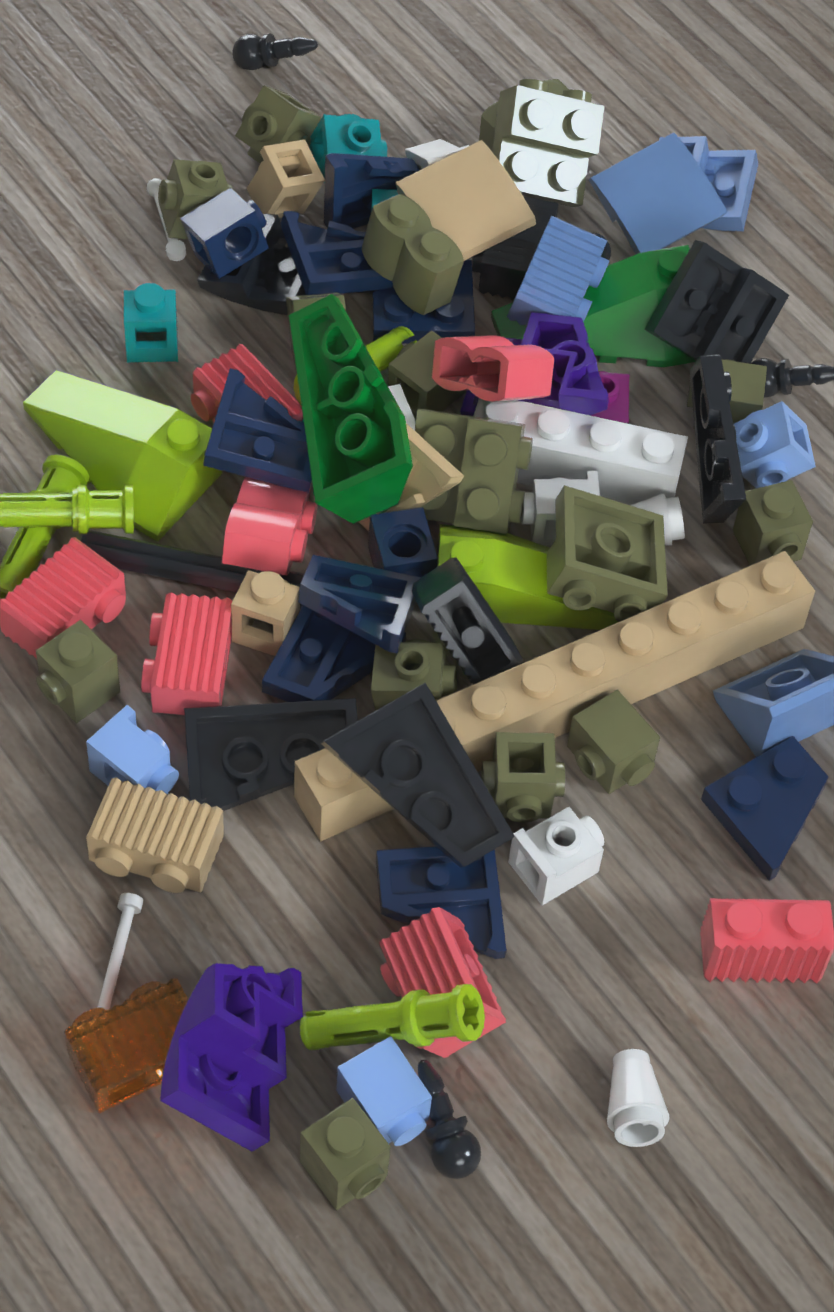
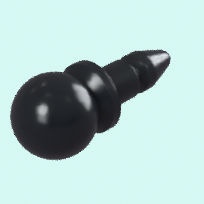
(254, 52)
(781, 375)
(454, 1148)

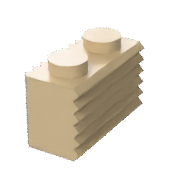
(155, 836)

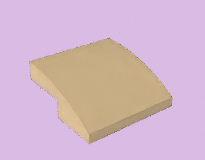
(470, 199)

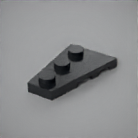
(715, 437)
(254, 747)
(424, 774)

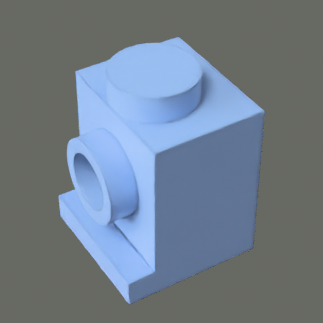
(130, 754)

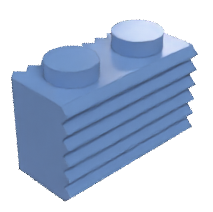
(560, 273)

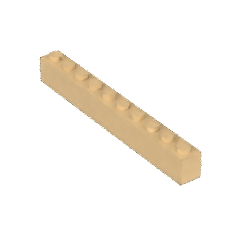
(546, 692)

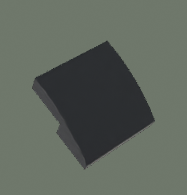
(264, 279)
(716, 307)

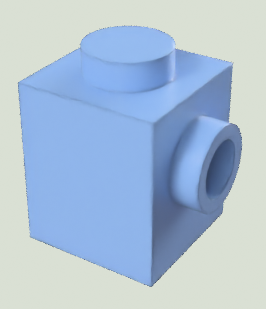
(386, 1091)

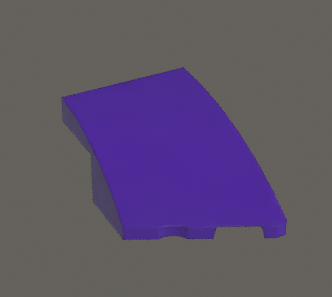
(575, 371)
(232, 1050)

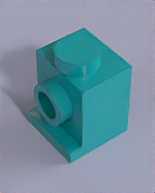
(150, 310)

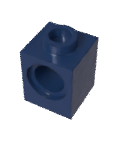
(226, 232)
(402, 535)

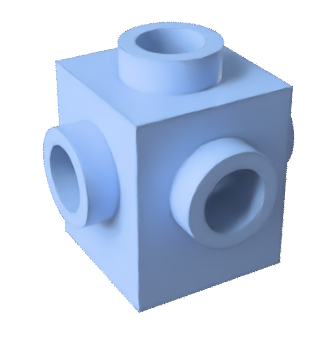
(773, 446)

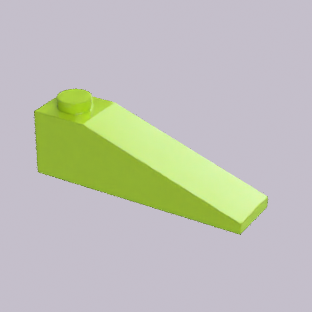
(127, 443)
(514, 578)

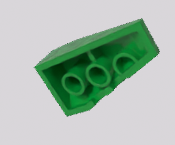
(623, 309)
(349, 415)

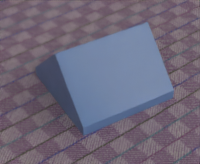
(781, 700)

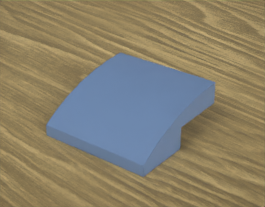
(732, 177)
(658, 195)

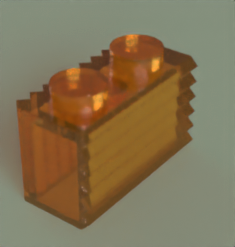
(126, 1047)

